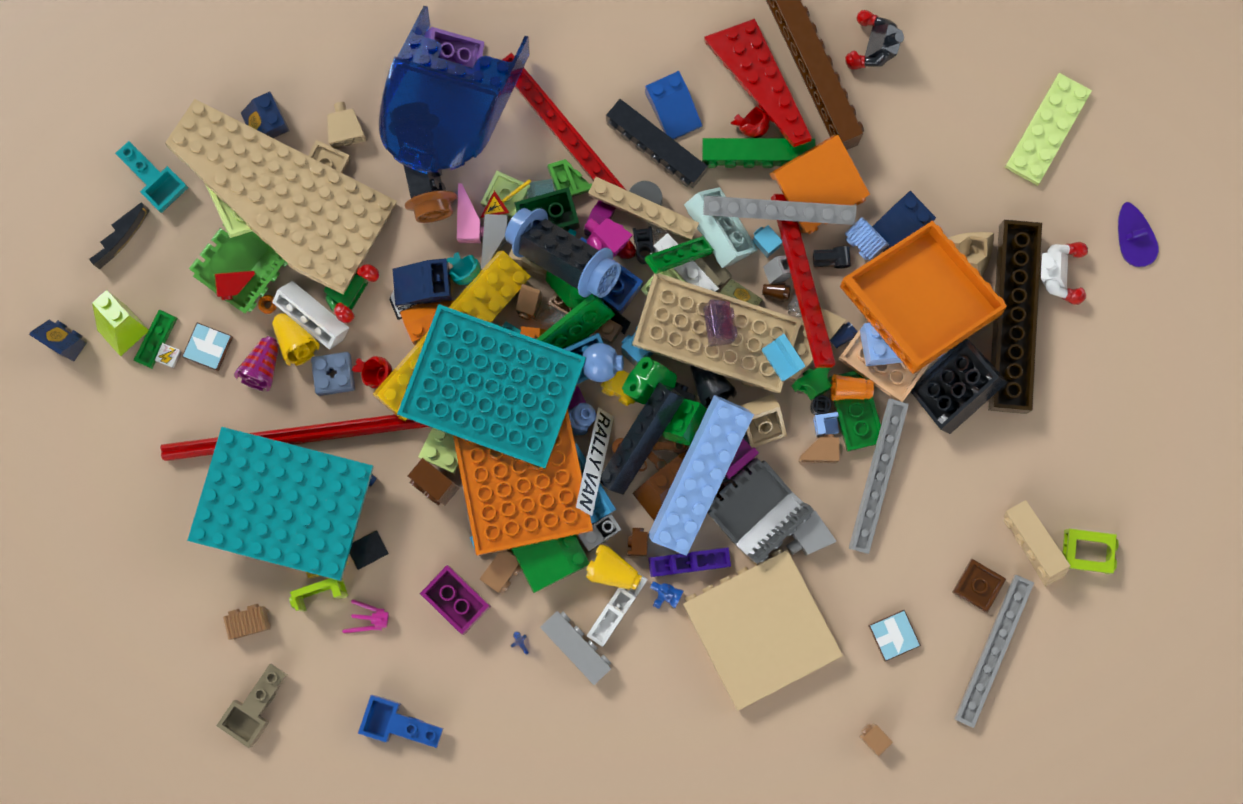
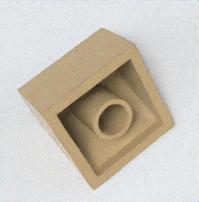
(767, 421)

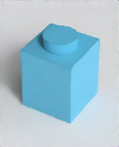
(767, 240)

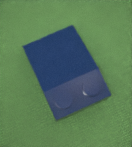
(903, 219)

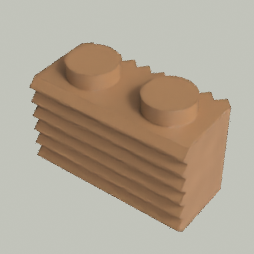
(246, 622)

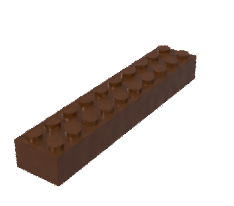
(817, 70)

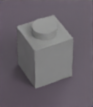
(777, 270)

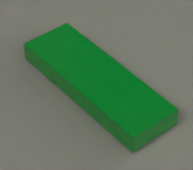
(157, 334)

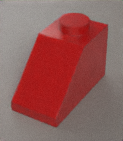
(231, 283)

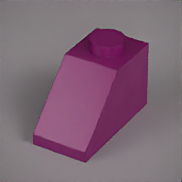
(600, 213)

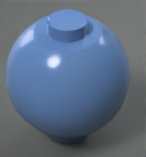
(602, 362)

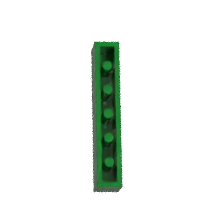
(750, 152)

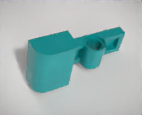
(161, 187)

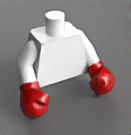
(1055, 269)

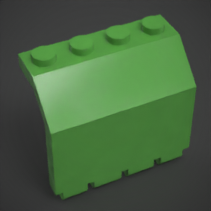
(239, 254)

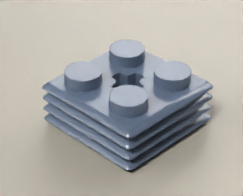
(342, 381)

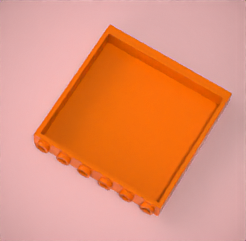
(923, 296)

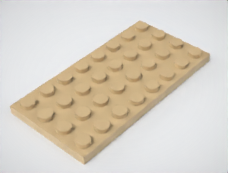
(676, 328)

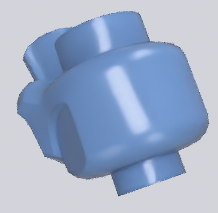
(581, 418)

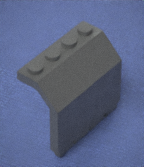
(758, 511)

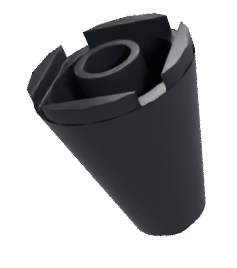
(711, 384)

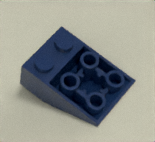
(422, 282)

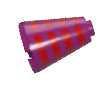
(259, 365)

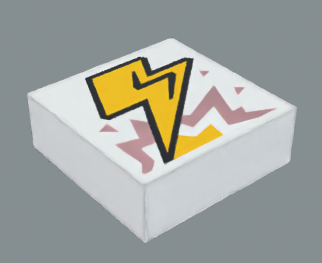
(168, 355)

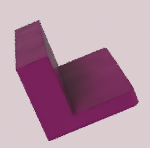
(742, 457)

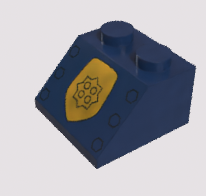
(265, 116)
(59, 339)

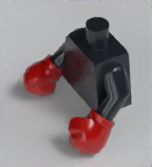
(882, 44)

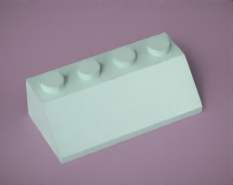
(723, 233)

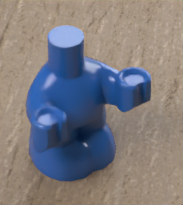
(667, 593)

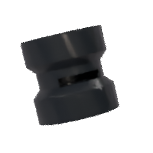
(820, 408)

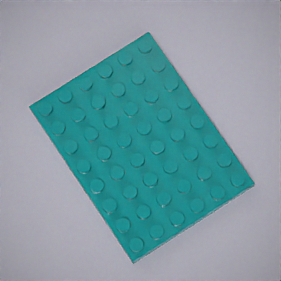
(491, 386)
(281, 503)

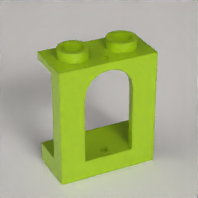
(1069, 550)
(338, 590)

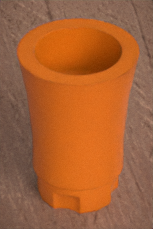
(851, 388)

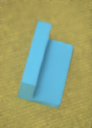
(783, 357)

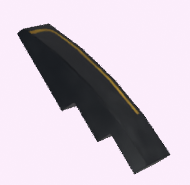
(124, 230)

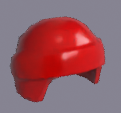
(754, 124)
(373, 371)

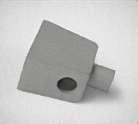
(811, 536)

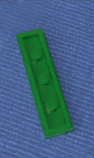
(679, 254)

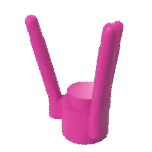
(378, 619)

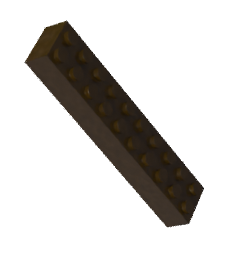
(1017, 327)

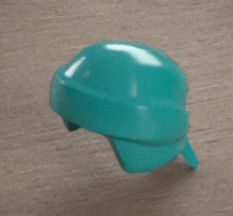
(464, 269)

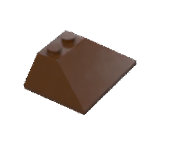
(654, 490)

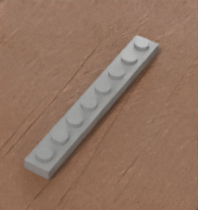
(779, 210)
(878, 476)
(994, 651)

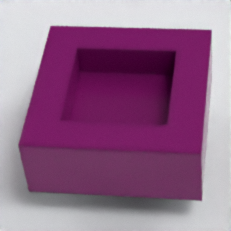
(577, 398)

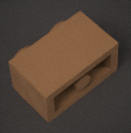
(501, 571)

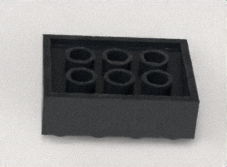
(957, 386)

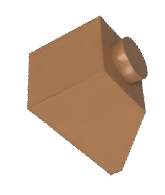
(528, 302)
(822, 451)

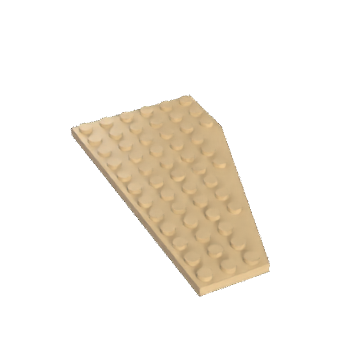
(291, 201)

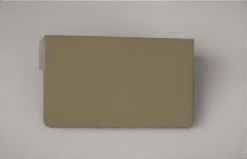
(713, 270)

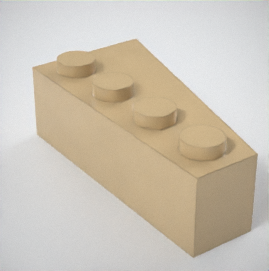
(802, 346)
(1036, 543)

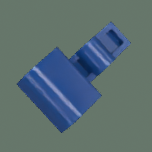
(382, 720)

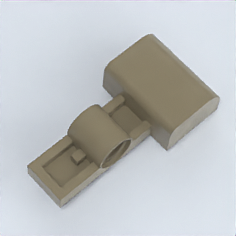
(244, 719)

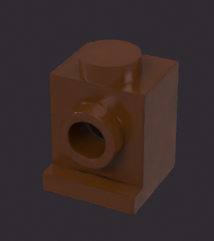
(638, 542)

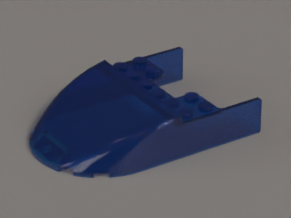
(440, 110)

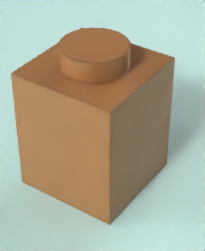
(875, 738)

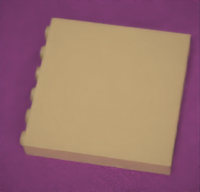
(762, 629)

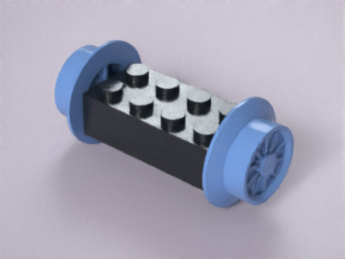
(562, 253)

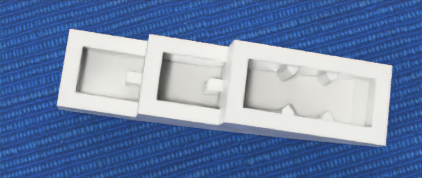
(614, 613)

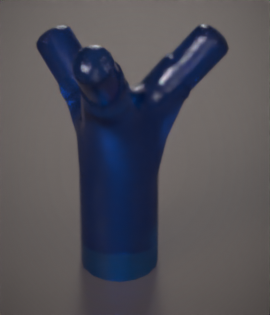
(519, 641)

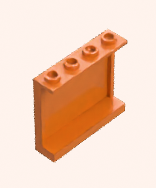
(821, 176)

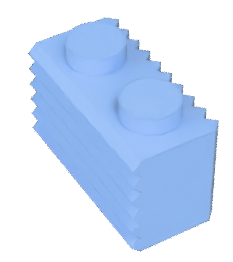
(866, 239)

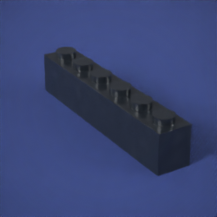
(656, 143)
(641, 438)

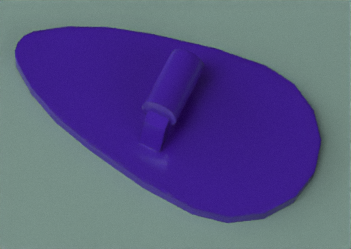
(1136, 237)

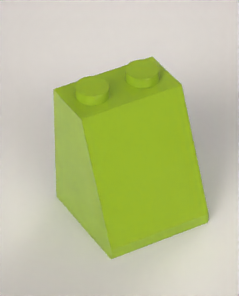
(117, 323)

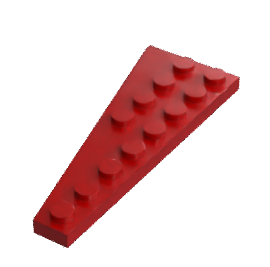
(753, 65)

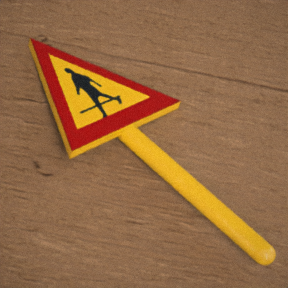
(496, 205)

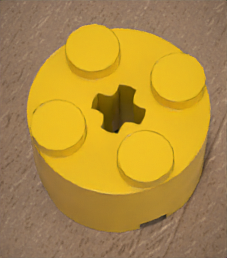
(614, 387)

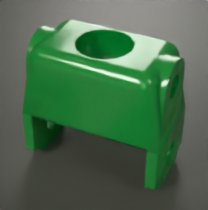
(645, 378)

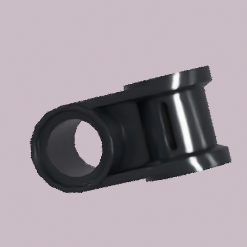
(643, 241)

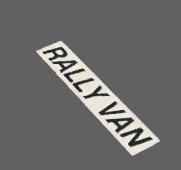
(594, 462)

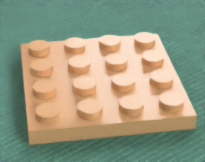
(890, 378)

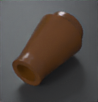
(777, 291)

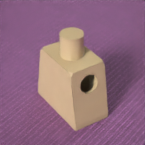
(344, 127)

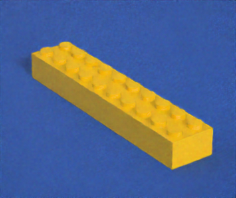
(481, 299)

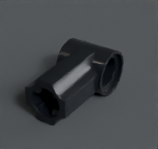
(837, 257)

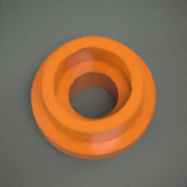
(261, 304)

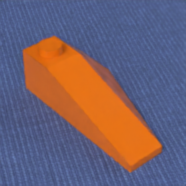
(419, 318)

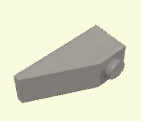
(493, 236)

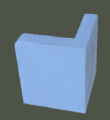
(826, 424)

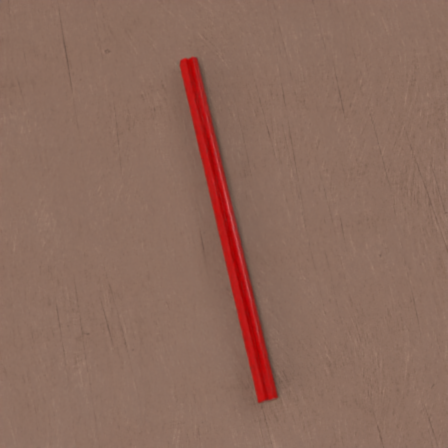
(298, 435)

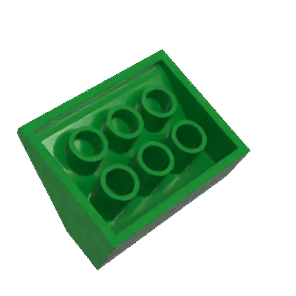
(550, 561)

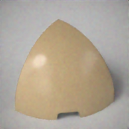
(976, 247)

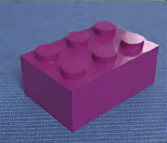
(455, 600)

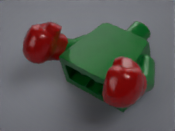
(344, 303)

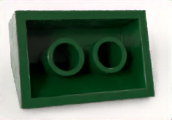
(558, 206)

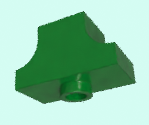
(813, 382)

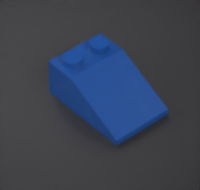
(673, 105)

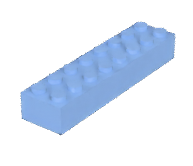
(700, 475)

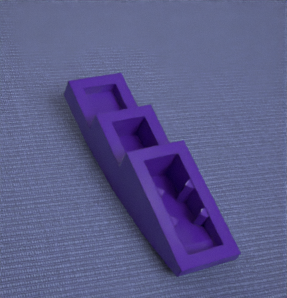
(693, 562)

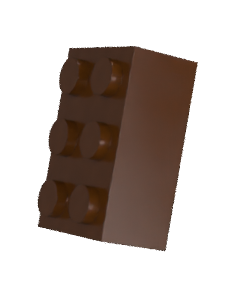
(433, 482)

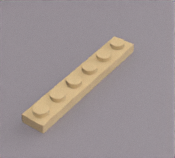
(643, 209)

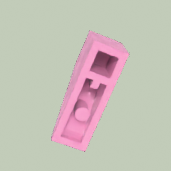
(468, 223)

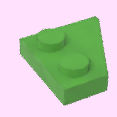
(565, 176)

